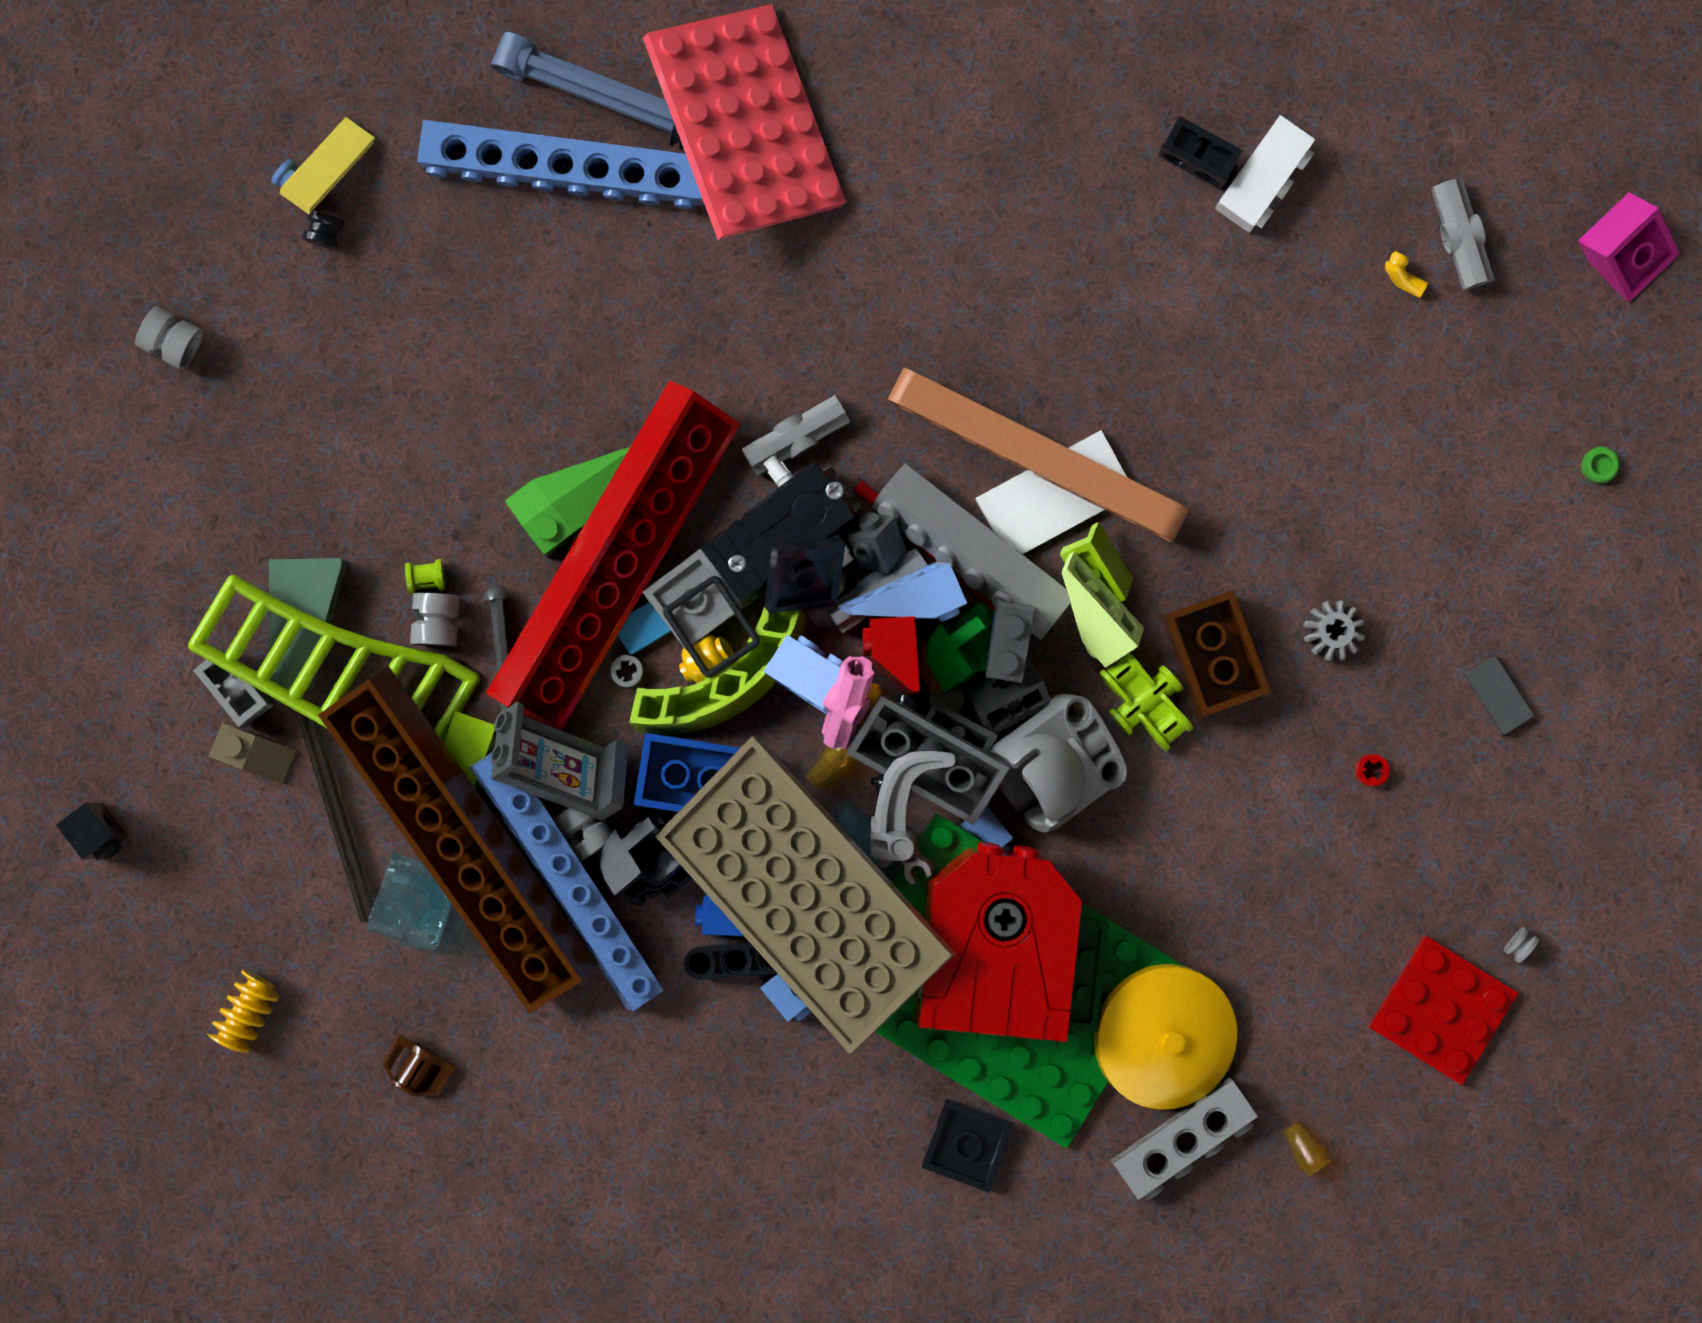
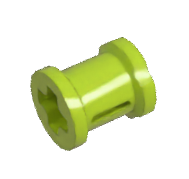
(425, 576)

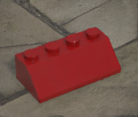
(894, 651)

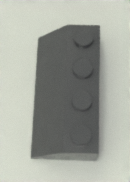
(896, 730)

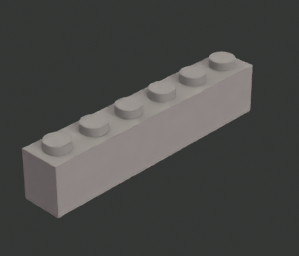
(970, 547)

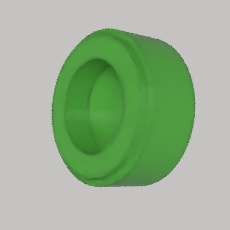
(1600, 465)

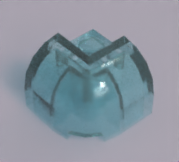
(410, 905)

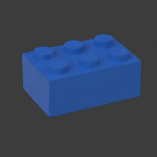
(676, 770)

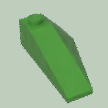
(560, 503)

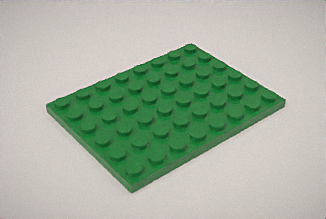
(1034, 1080)

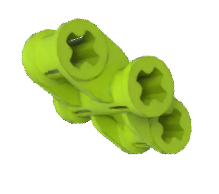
(1153, 711)

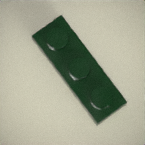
(1088, 975)

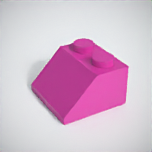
(1630, 245)

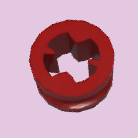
(1372, 759)

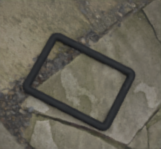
(687, 644)

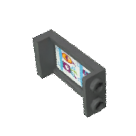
(558, 764)

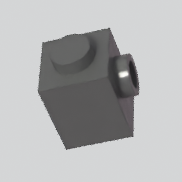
(877, 542)

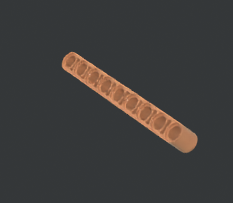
(1039, 454)

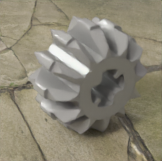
(1340, 642)

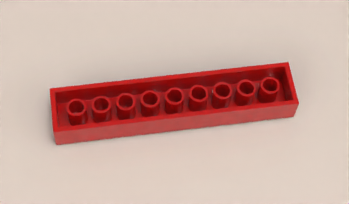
(614, 556)

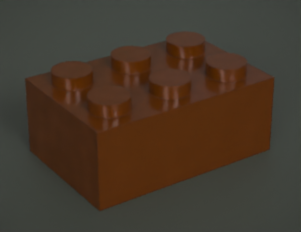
(1215, 654)

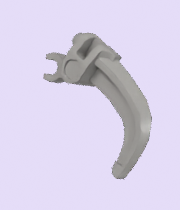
(889, 834)

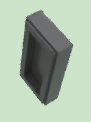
(1498, 695)

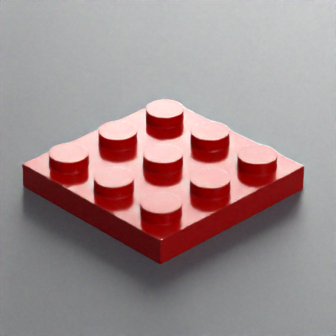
(1443, 1010)

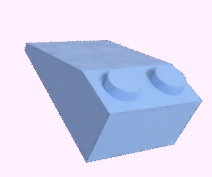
(923, 594)

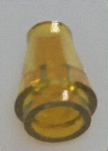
(830, 766)
(1306, 1149)

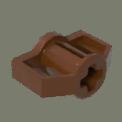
(416, 1067)

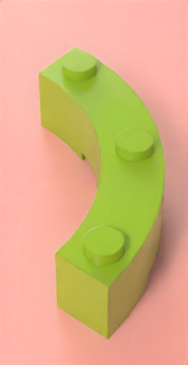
(723, 695)

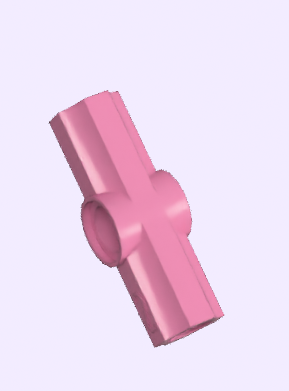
(847, 702)

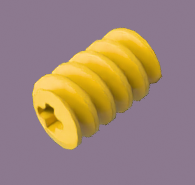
(245, 1013)

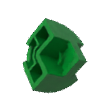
(960, 648)

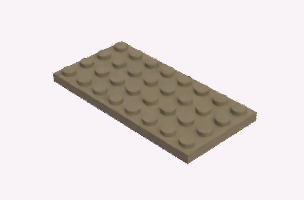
(804, 894)

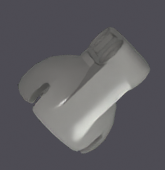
(1059, 762)

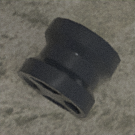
(323, 230)

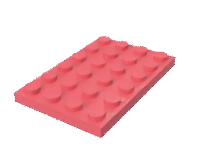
(744, 120)

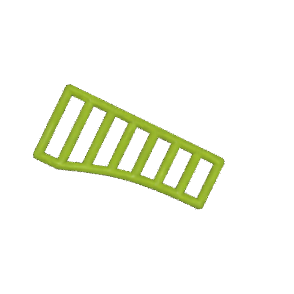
(329, 634)

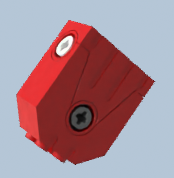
(1007, 973)

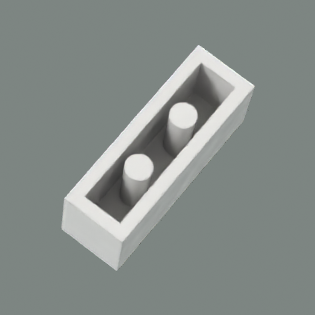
(1266, 175)

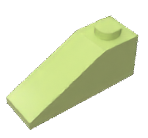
(1101, 618)

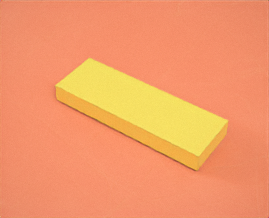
(327, 165)

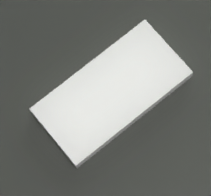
(1033, 511)

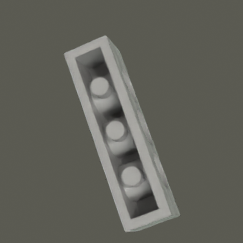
(1133, 1160)

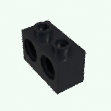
(1200, 152)

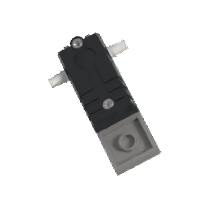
(801, 509)

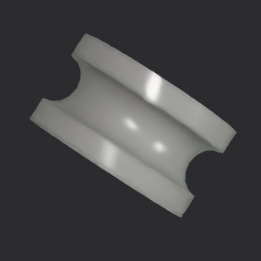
(617, 666)
(1521, 945)

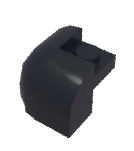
(639, 865)

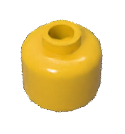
(711, 651)

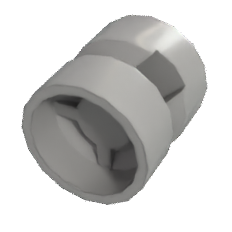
(164, 335)
(434, 619)
(583, 832)

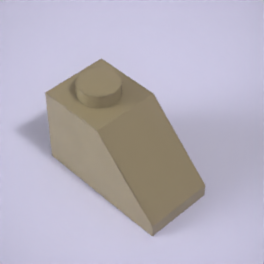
(252, 753)

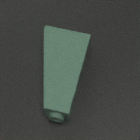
(312, 588)

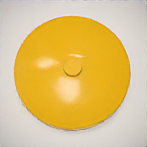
(1165, 1036)

